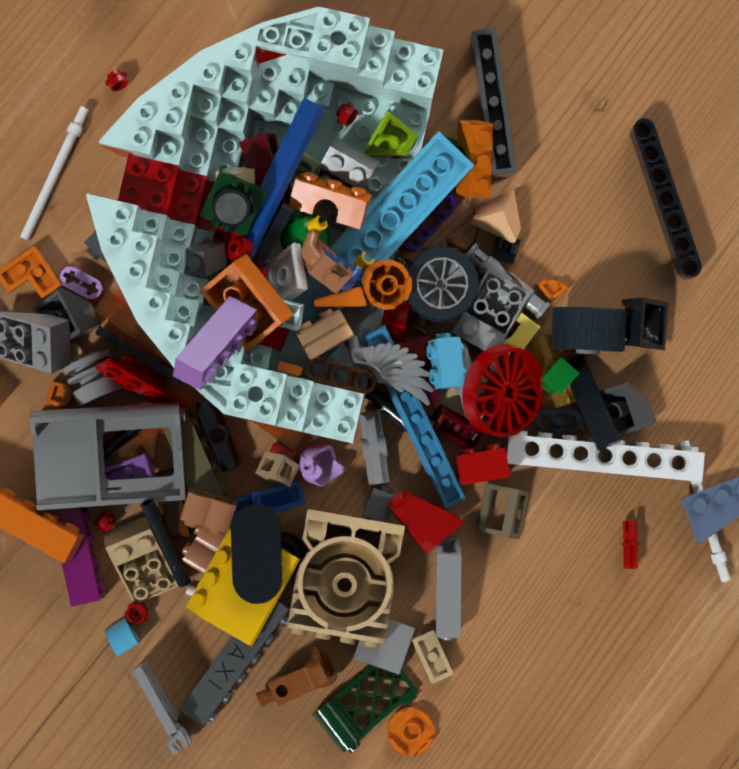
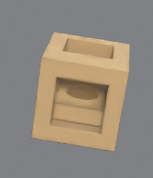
(277, 468)

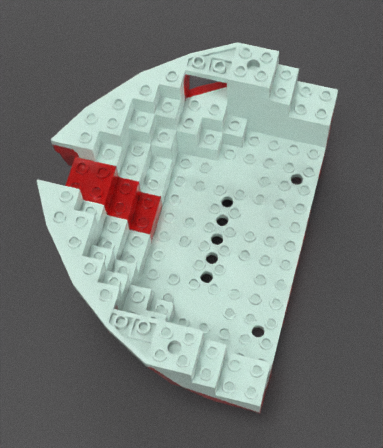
(194, 127)

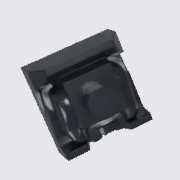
(646, 323)

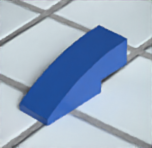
(275, 498)

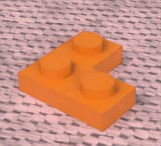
(33, 268)

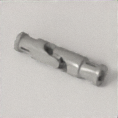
(533, 303)

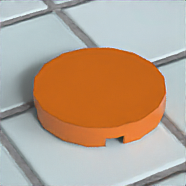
(410, 731)

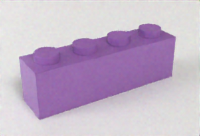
(215, 343)

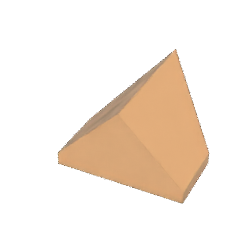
(500, 217)

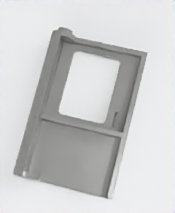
(72, 455)

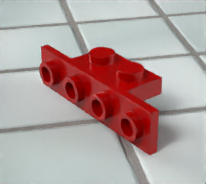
(139, 379)

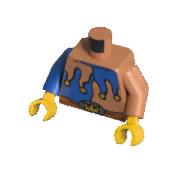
(327, 264)

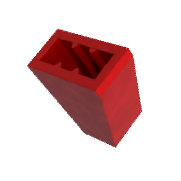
(423, 520)

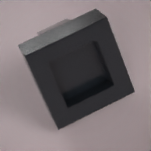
(505, 250)

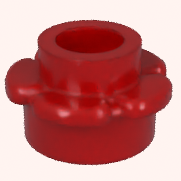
(116, 80)
(346, 114)
(105, 521)
(130, 613)

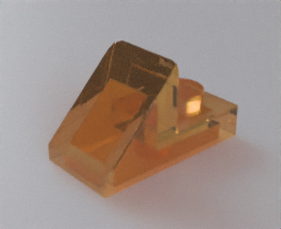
(148, 439)

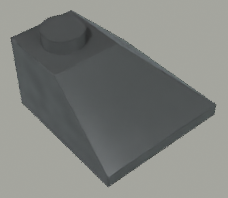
(72, 307)
(627, 408)

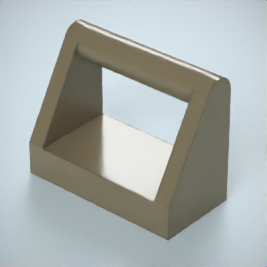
(513, 515)

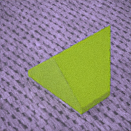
(390, 138)

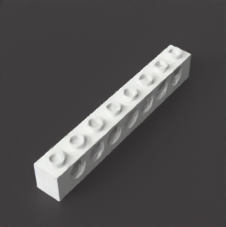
(691, 470)

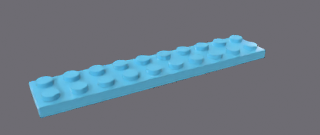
(395, 212)

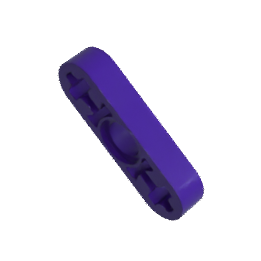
(421, 239)

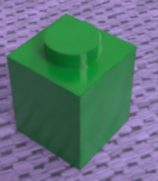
(558, 377)

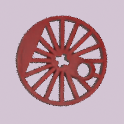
(498, 396)

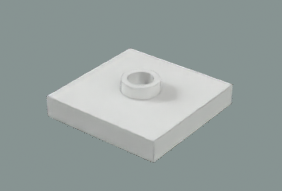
(287, 273)

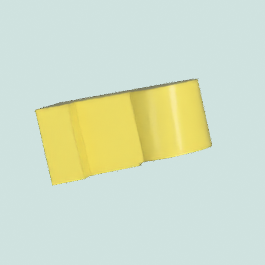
(523, 333)

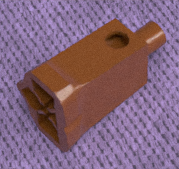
(300, 680)

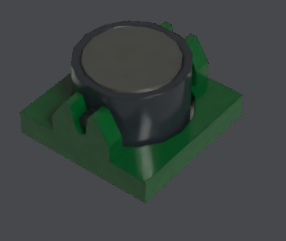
(232, 205)

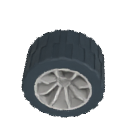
(442, 284)
(588, 329)

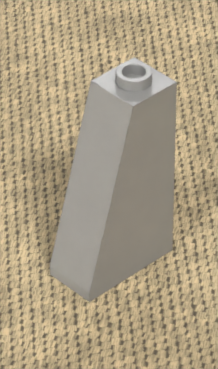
(448, 589)

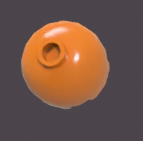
(386, 284)

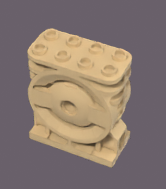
(305, 611)

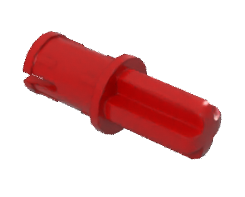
(630, 544)

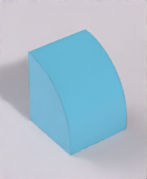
(122, 636)

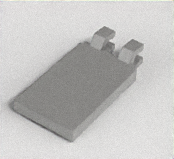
(162, 707)

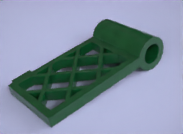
(342, 726)

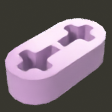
(85, 278)

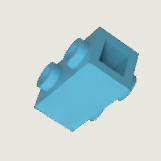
(446, 361)

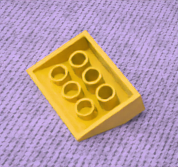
(221, 605)

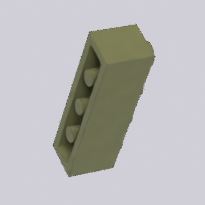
(198, 467)

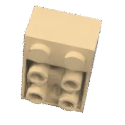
(139, 560)

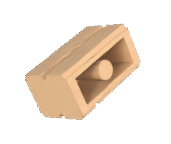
(323, 333)

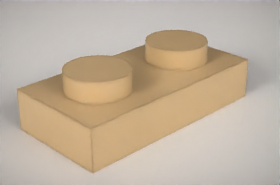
(432, 656)

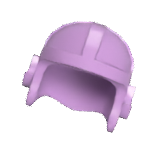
(320, 464)

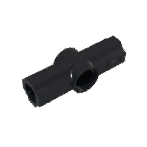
(225, 449)

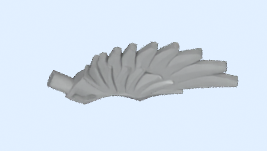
(392, 367)

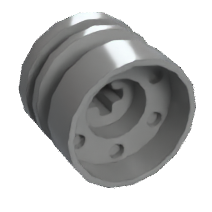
(94, 384)

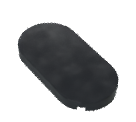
(256, 553)

